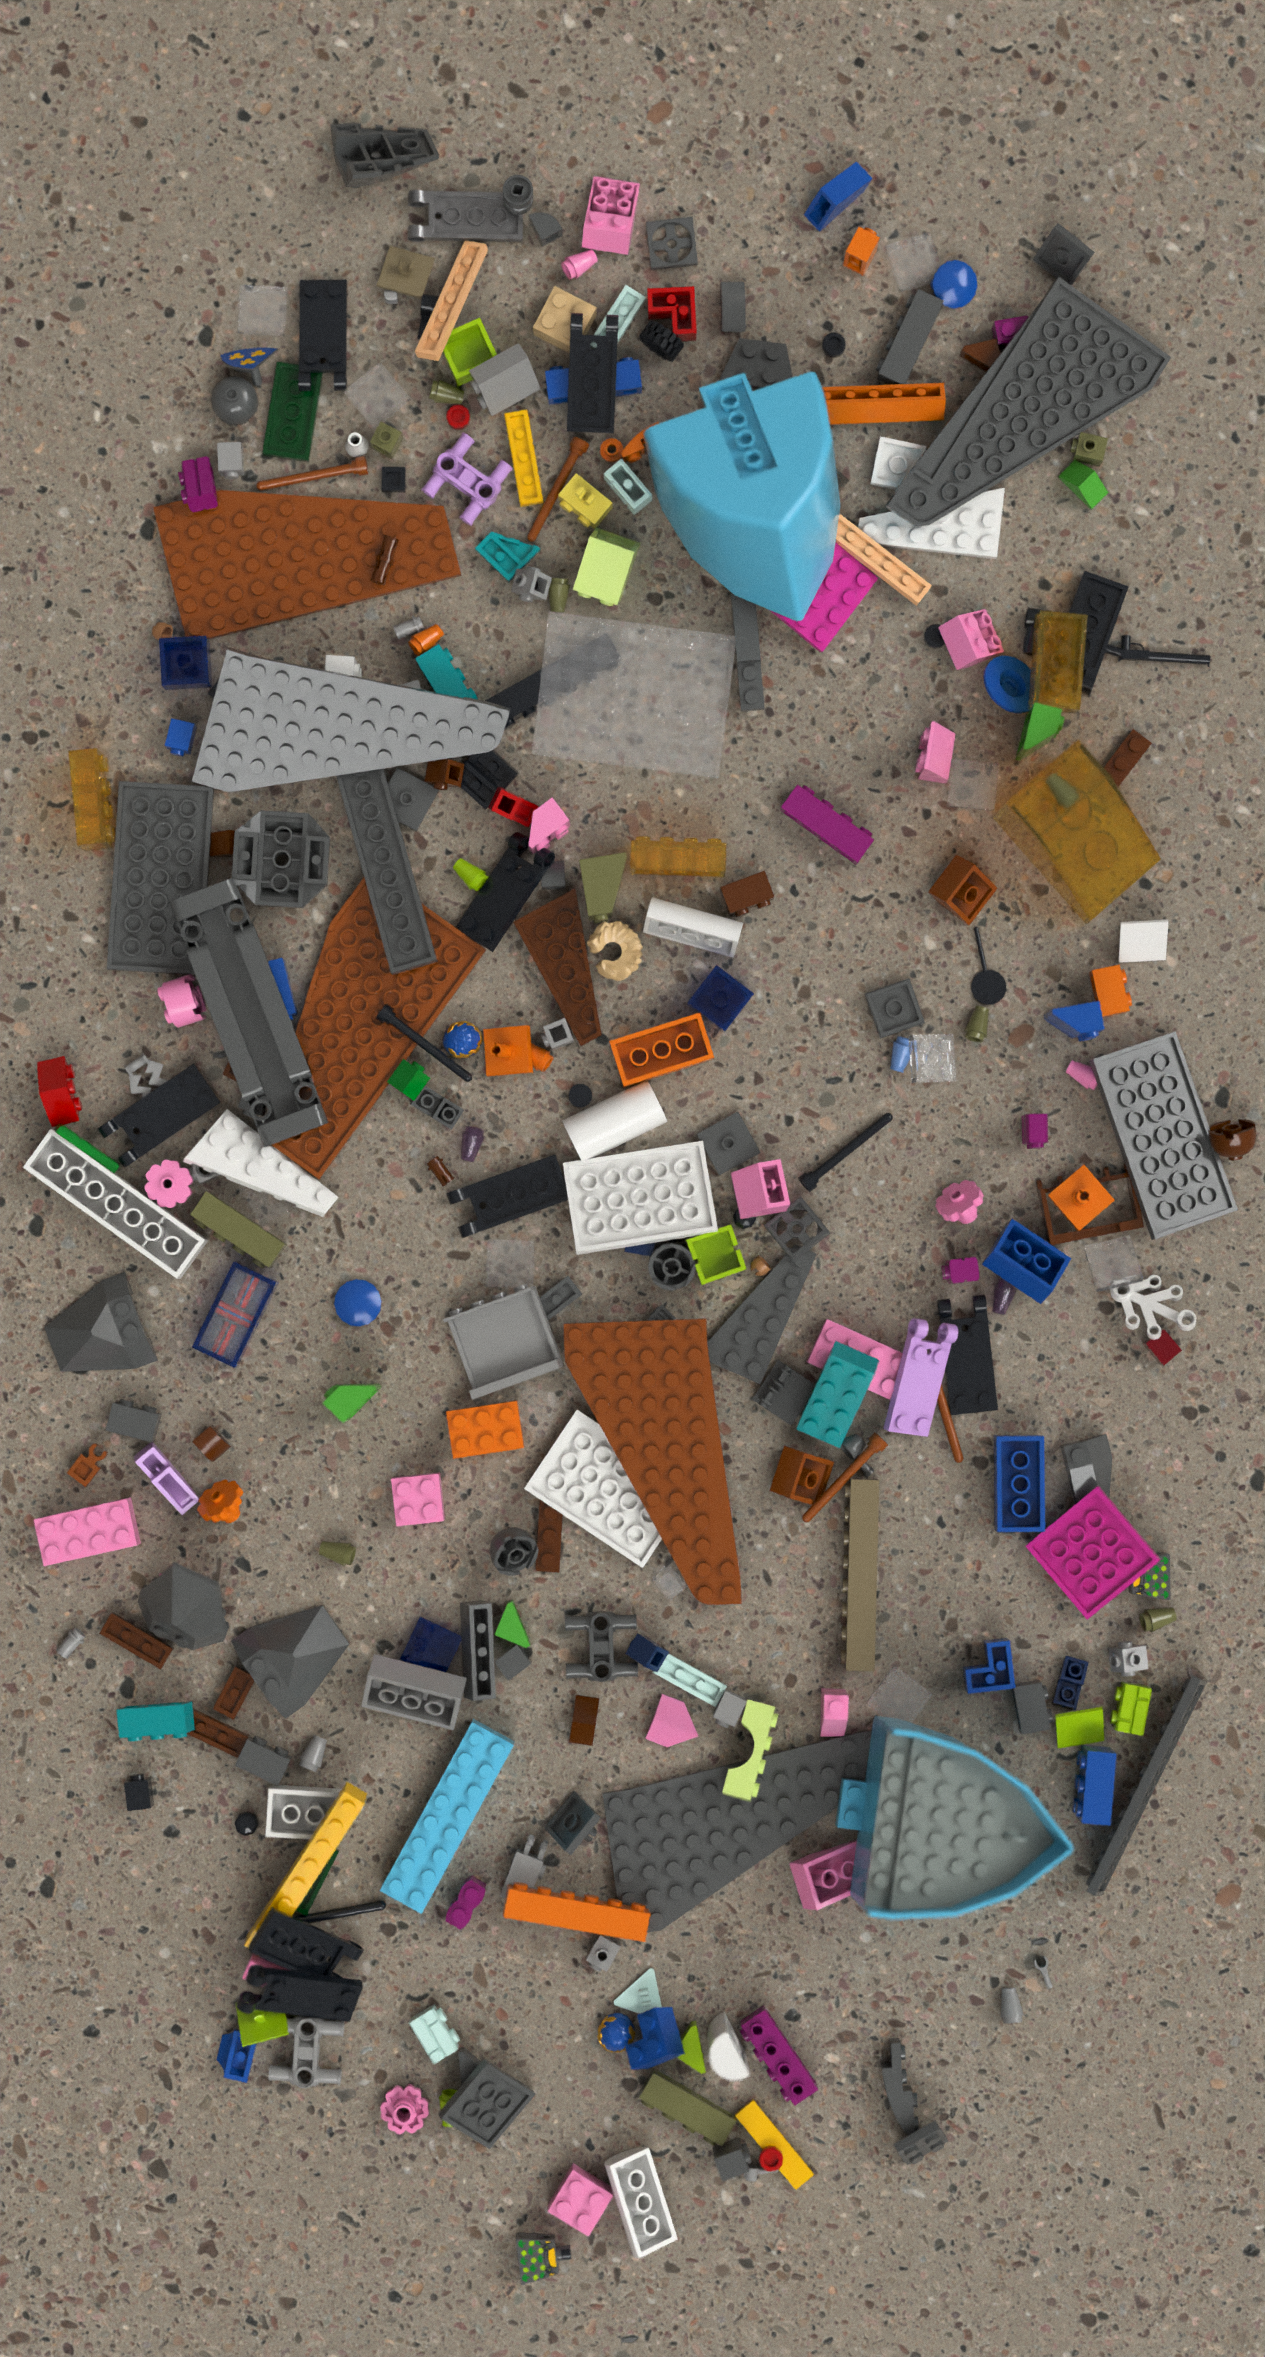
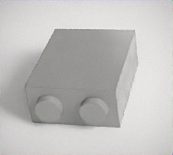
(504, 380)

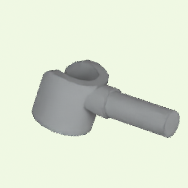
(390, 296)
(1044, 1972)
(754, 2171)

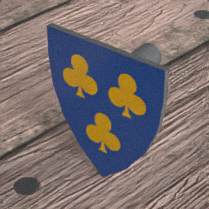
(248, 361)

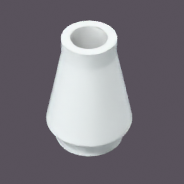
(358, 449)

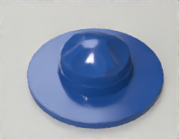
(1008, 683)

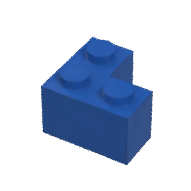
(996, 1673)
(659, 2042)

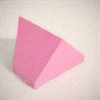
(671, 1723)

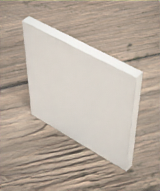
(1143, 940)

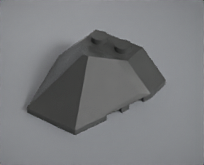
(377, 154)
(101, 1330)
(184, 1608)
(291, 1656)

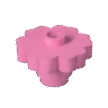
(157, 1178)
(960, 1202)
(407, 2098)

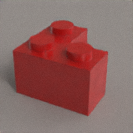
(674, 304)
(58, 1091)

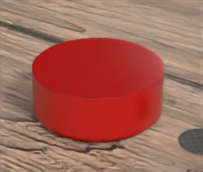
(458, 417)
(771, 2158)

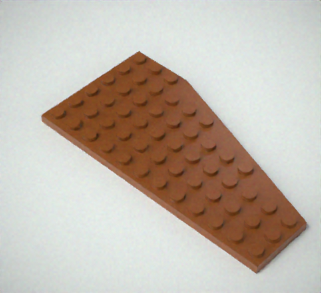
(293, 556)
(338, 1031)

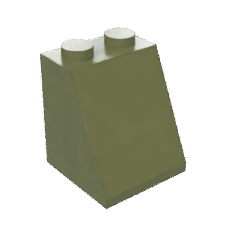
(601, 884)

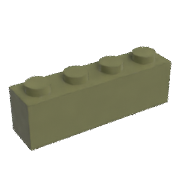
(237, 1229)
(687, 2107)

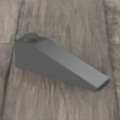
(1088, 1465)

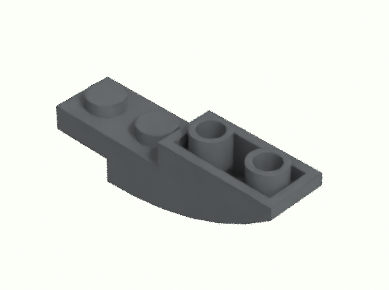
(899, 2096)

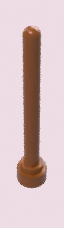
(577, 448)
(356, 466)
(949, 1426)
(874, 1446)

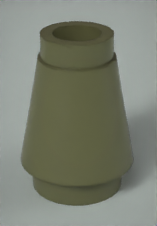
(445, 393)
(558, 594)
(1063, 791)
(978, 1025)
(338, 1552)
(1156, 1618)

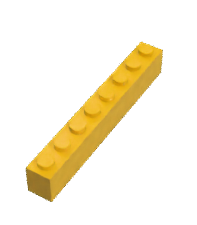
(314, 1854)

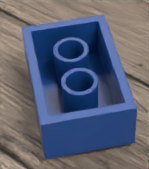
(1026, 1261)
(1094, 1784)

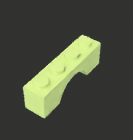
(741, 1781)

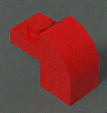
(512, 806)

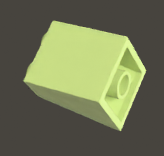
(606, 566)

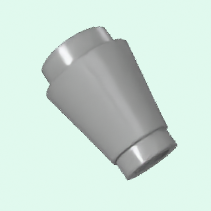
(313, 1754)
(1010, 2006)

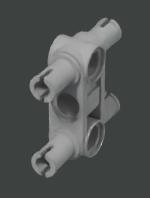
(307, 2053)

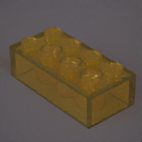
(1058, 660)
(90, 799)
(678, 858)

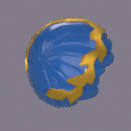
(462, 1039)
(616, 2032)

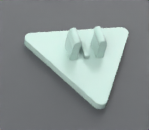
(641, 1994)

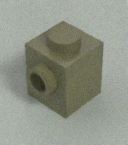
(1089, 449)

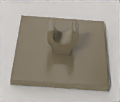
(405, 272)

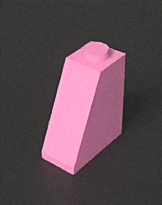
(833, 1712)

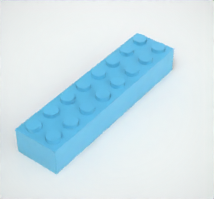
(447, 1816)

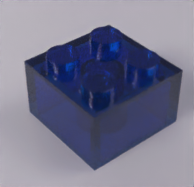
(185, 662)
(720, 998)

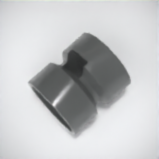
(518, 194)

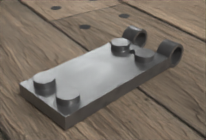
(465, 217)

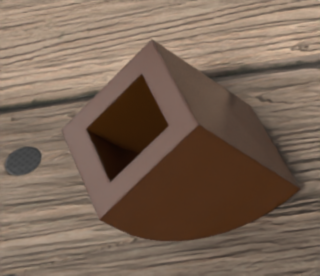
(211, 1443)

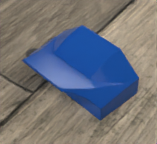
(234, 2058)

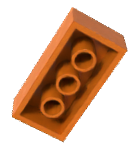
(661, 1050)

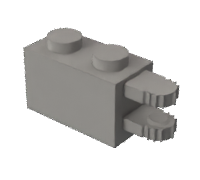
(526, 1866)

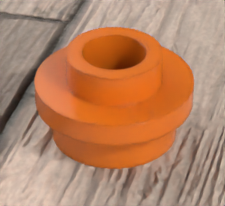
(611, 457)

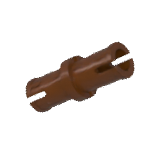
(384, 560)

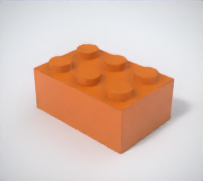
(485, 1429)

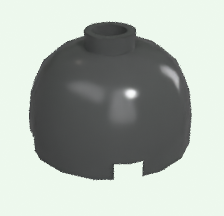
(234, 400)
(671, 1266)
(513, 1551)

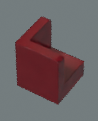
(1163, 1348)

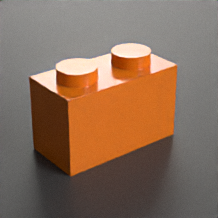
(861, 250)
(1110, 990)

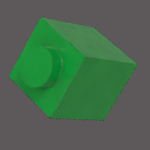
(409, 1079)

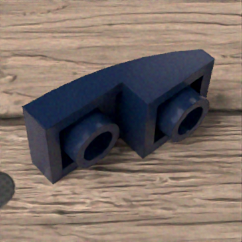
(1070, 1682)

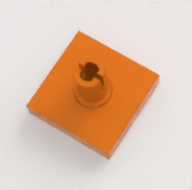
(508, 1050)
(1081, 1197)

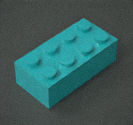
(837, 1394)

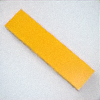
(523, 458)
(767, 2134)

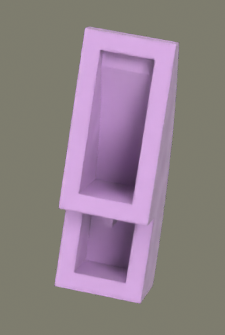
(166, 1478)

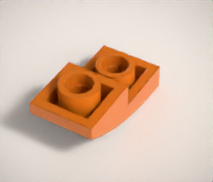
(635, 447)

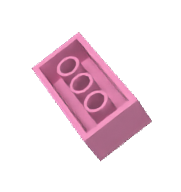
(889, 1358)
(87, 1531)

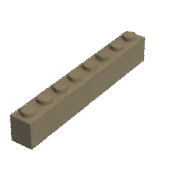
(861, 1574)

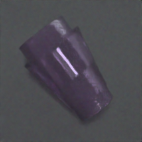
(471, 1142)
(1003, 1296)

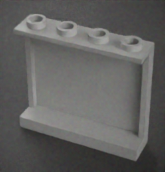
(504, 1340)

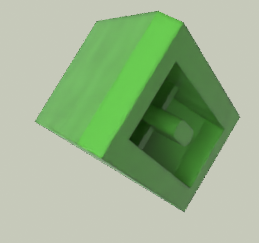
(1084, 483)
(512, 1627)

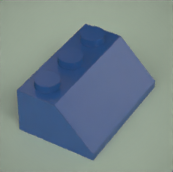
(1078, 1021)

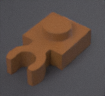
(85, 1467)

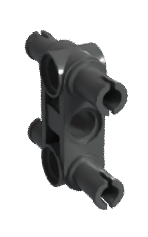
(601, 1646)

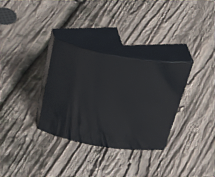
(484, 774)

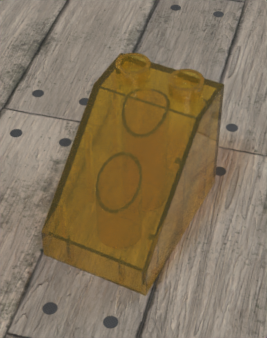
(1084, 850)

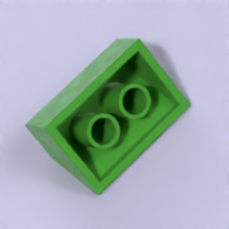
(1039, 727)
(348, 1399)

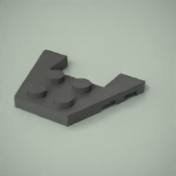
(761, 362)

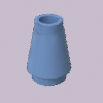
(900, 1054)

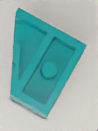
(506, 554)

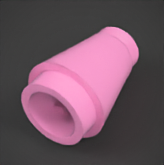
(579, 263)
(1082, 1074)

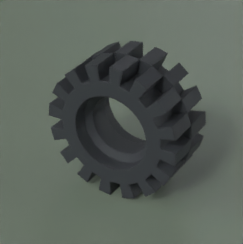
(661, 341)

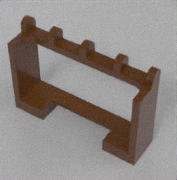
(1094, 1231)

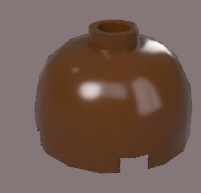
(1233, 1139)

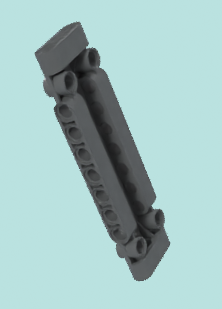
(248, 1012)

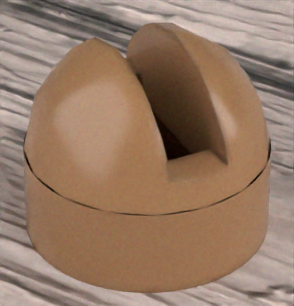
(162, 630)
(761, 1265)

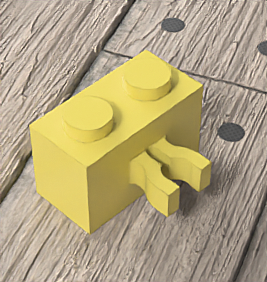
(584, 501)

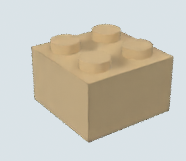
(555, 318)

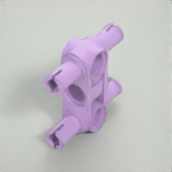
(466, 479)

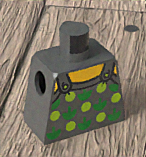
(1155, 1581)
(539, 2256)

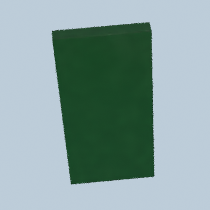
(291, 415)

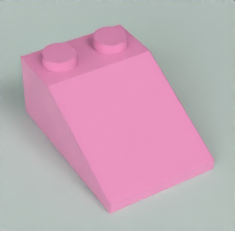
(824, 1875)

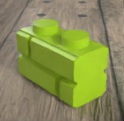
(1131, 1708)

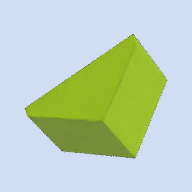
(692, 2048)

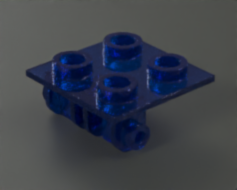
(431, 1646)

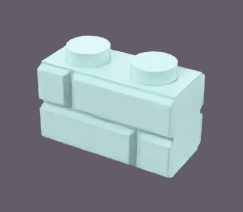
(627, 486)
(434, 2033)

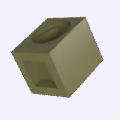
(386, 440)

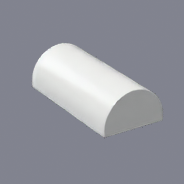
(692, 927)
(614, 1121)
(725, 2050)
(640, 2201)

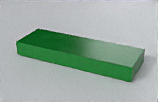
(86, 1147)

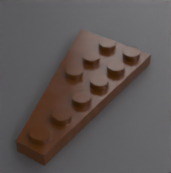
(559, 951)

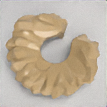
(630, 946)

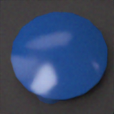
(954, 284)
(357, 1302)

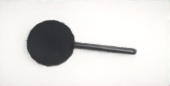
(987, 986)

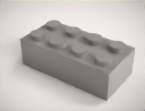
(413, 1692)

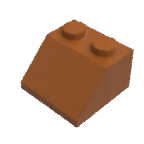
(962, 889)
(801, 1475)

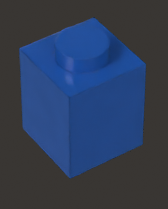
(180, 737)

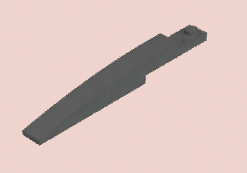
(747, 654)

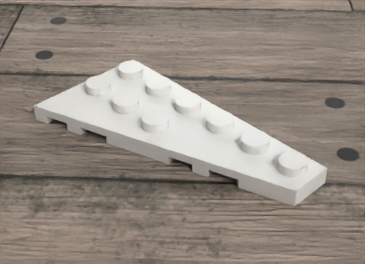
(965, 531)
(239, 1154)

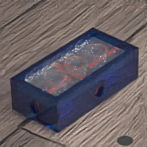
(235, 1314)

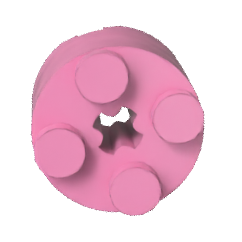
(182, 1001)

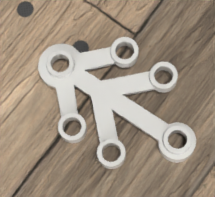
(1150, 1303)

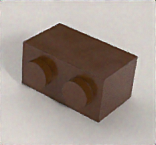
(747, 893)

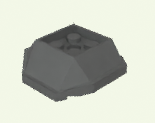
(260, 844)

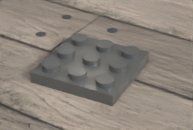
(486, 2103)

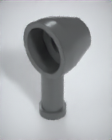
(852, 1447)

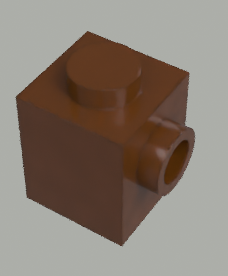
(444, 773)

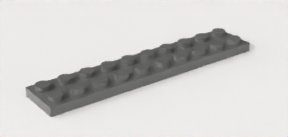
(387, 870)
(1141, 1795)

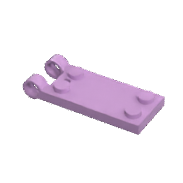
(919, 1379)

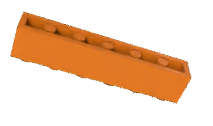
(885, 403)
(576, 1912)

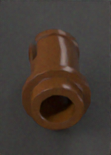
(440, 1170)

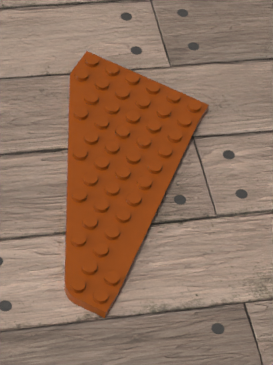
(661, 1418)

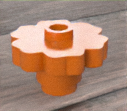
(221, 1502)

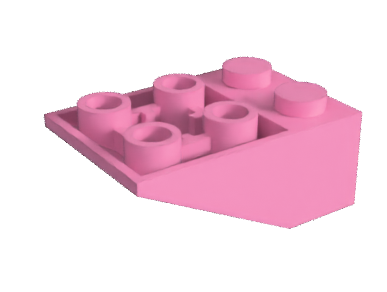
(610, 215)
(936, 755)

